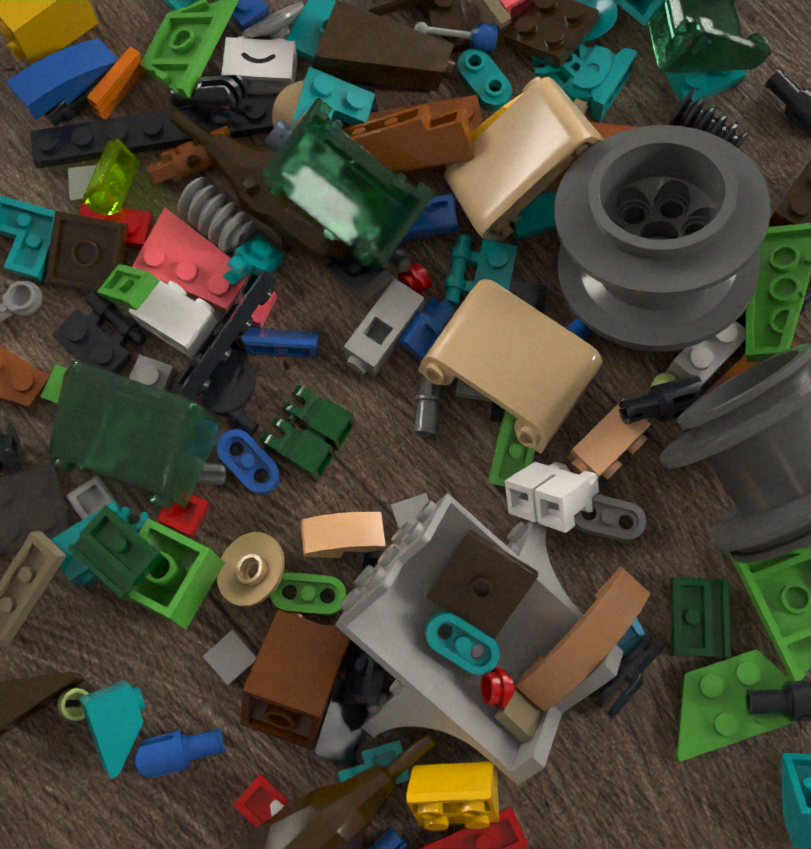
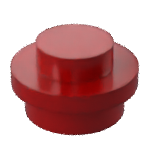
(497, 688)

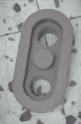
(606, 519)

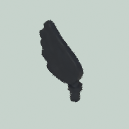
(231, 390)

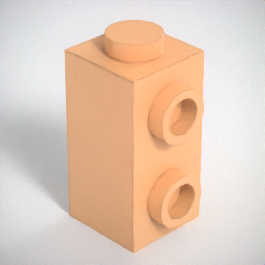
(606, 444)

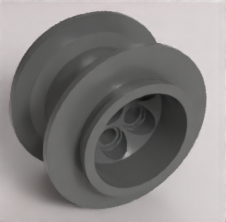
(660, 236)
(760, 448)

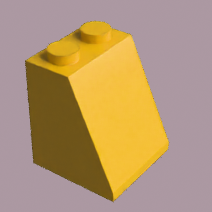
(43, 26)

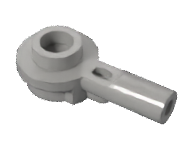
(21, 299)

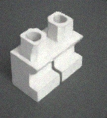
(550, 494)

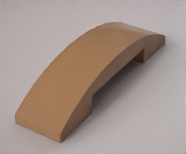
(586, 642)

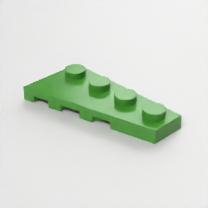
(779, 291)

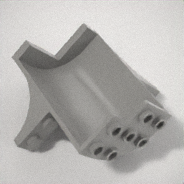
(433, 692)

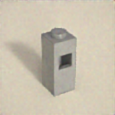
(382, 328)

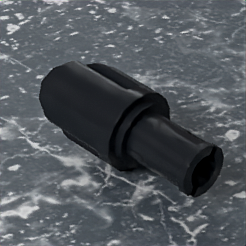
(214, 93)
(796, 99)
(663, 401)
(629, 672)
(791, 700)

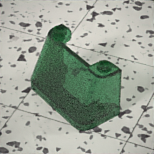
(704, 38)
(344, 186)
(131, 433)

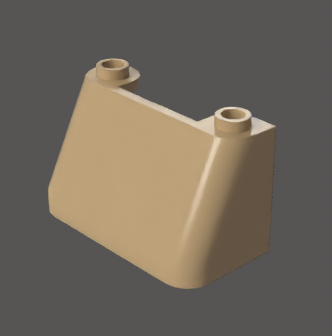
(520, 157)
(514, 360)

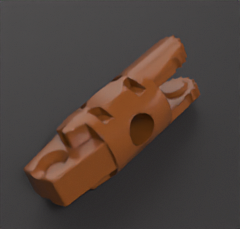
(175, 162)

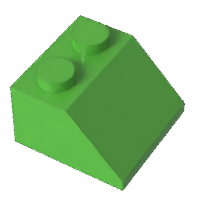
(180, 578)

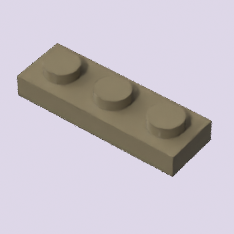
(26, 581)

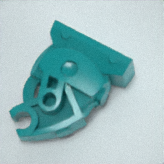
(591, 76)

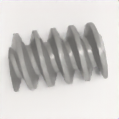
(214, 217)

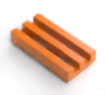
(116, 83)

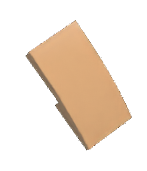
(341, 532)

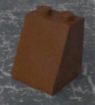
(293, 679)

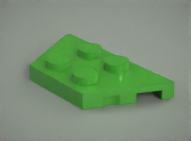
(186, 44)
(783, 602)
(715, 704)

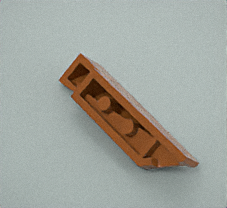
(415, 138)

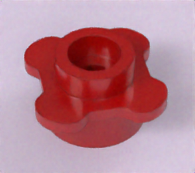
(416, 279)

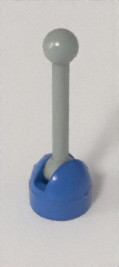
(482, 35)

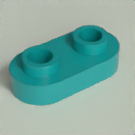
(483, 77)
(460, 641)

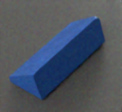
(281, 342)

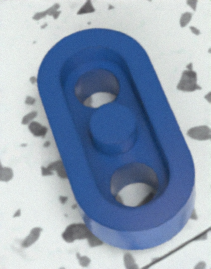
(249, 463)

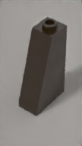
(380, 51)

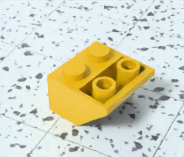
(454, 795)

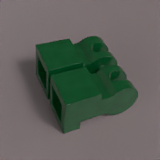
(312, 449)

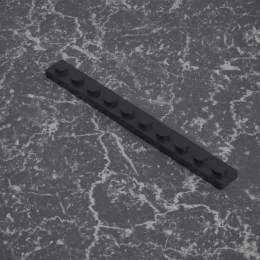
(152, 130)

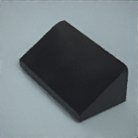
(340, 729)

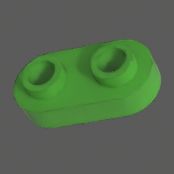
(309, 594)

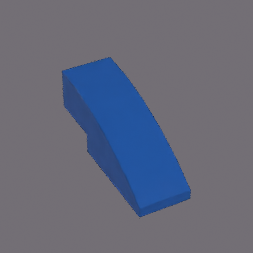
(61, 76)

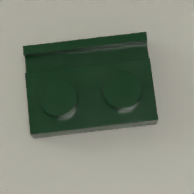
(115, 552)
(699, 617)

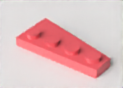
(195, 264)

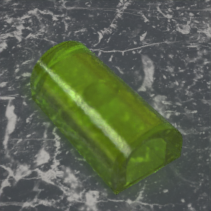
(111, 178)

